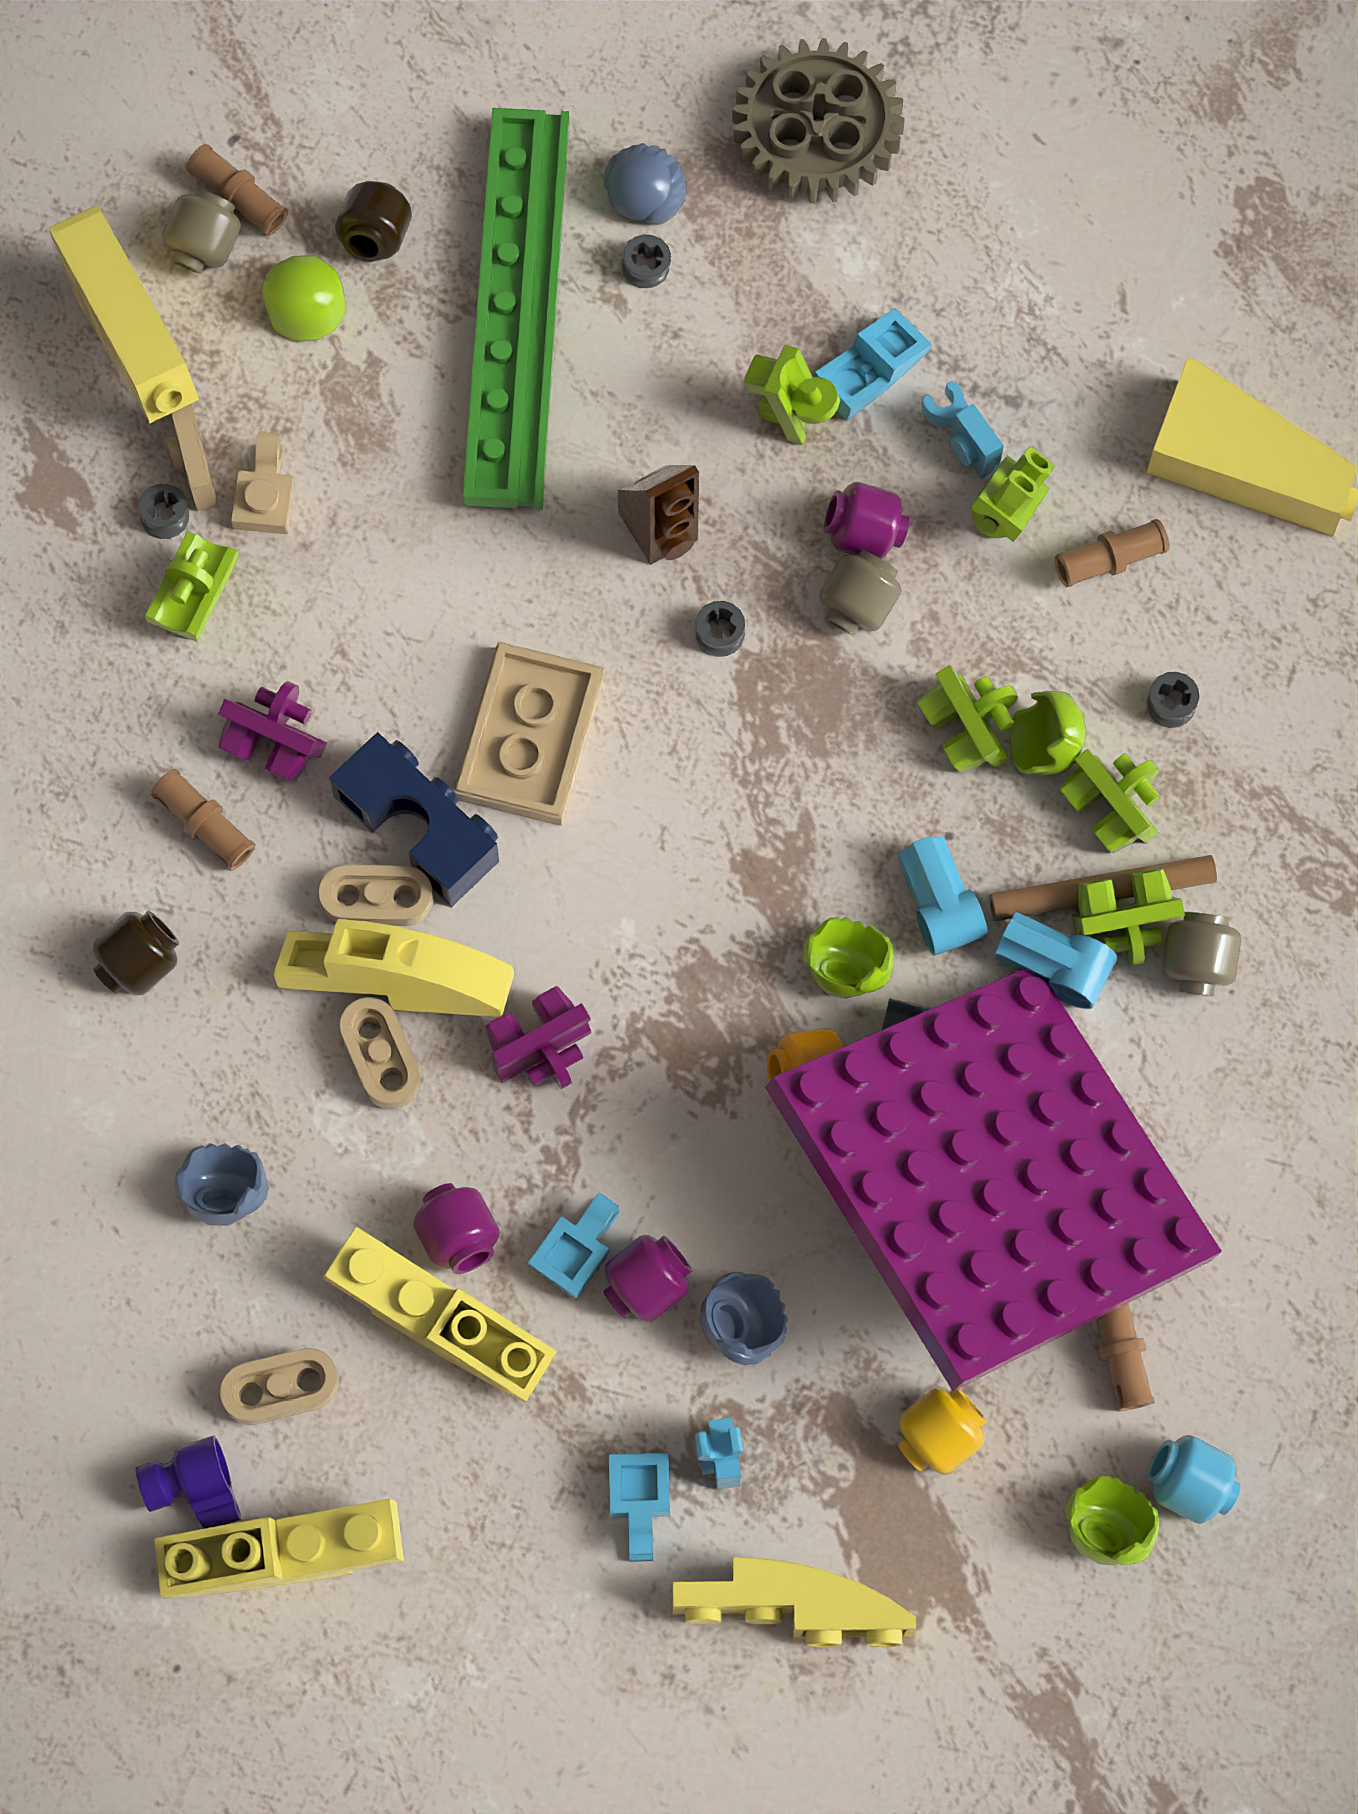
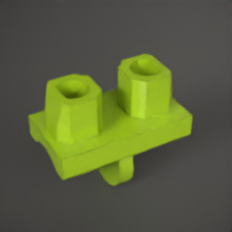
(791, 393)
(1012, 495)
(191, 586)
(954, 699)
(1095, 780)
(1152, 904)

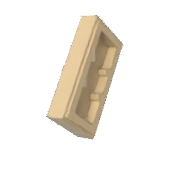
(188, 453)

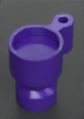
(198, 1475)

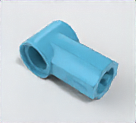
(945, 910)
(1071, 965)

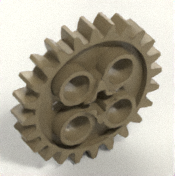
(815, 161)

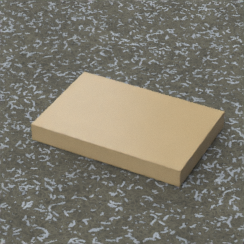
(529, 733)

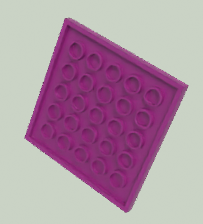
(992, 1174)

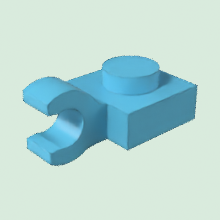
(971, 435)
(572, 1252)
(720, 1452)
(638, 1493)

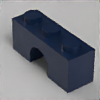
(384, 782)

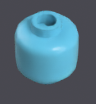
(1193, 1479)

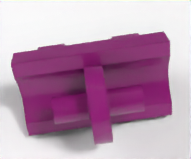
(247, 724)
(518, 1051)

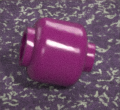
(866, 520)
(456, 1228)
(647, 1278)

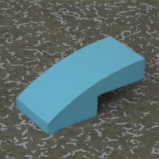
(874, 362)

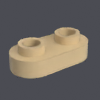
(377, 894)
(381, 1055)
(279, 1382)

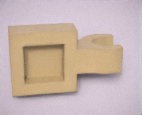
(264, 496)

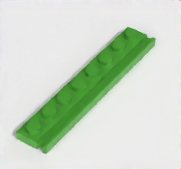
(516, 309)

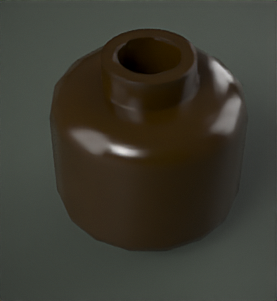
(373, 221)
(135, 953)

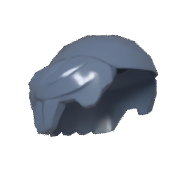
(645, 184)
(221, 1183)
(744, 1317)

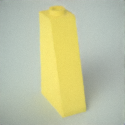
(123, 314)
(1250, 455)

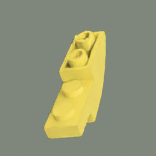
(407, 965)
(439, 1316)
(278, 1551)
(820, 1603)

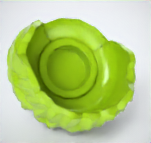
(848, 958)
(1111, 1522)

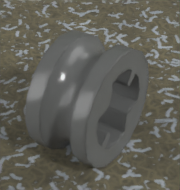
(641, 275)
(158, 527)
(715, 611)
(1165, 685)

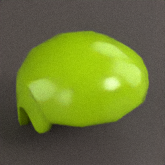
(304, 298)
(1048, 734)

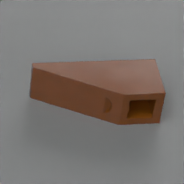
(662, 511)

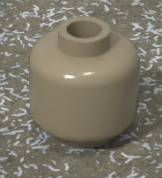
(201, 231)
(860, 592)
(1202, 952)

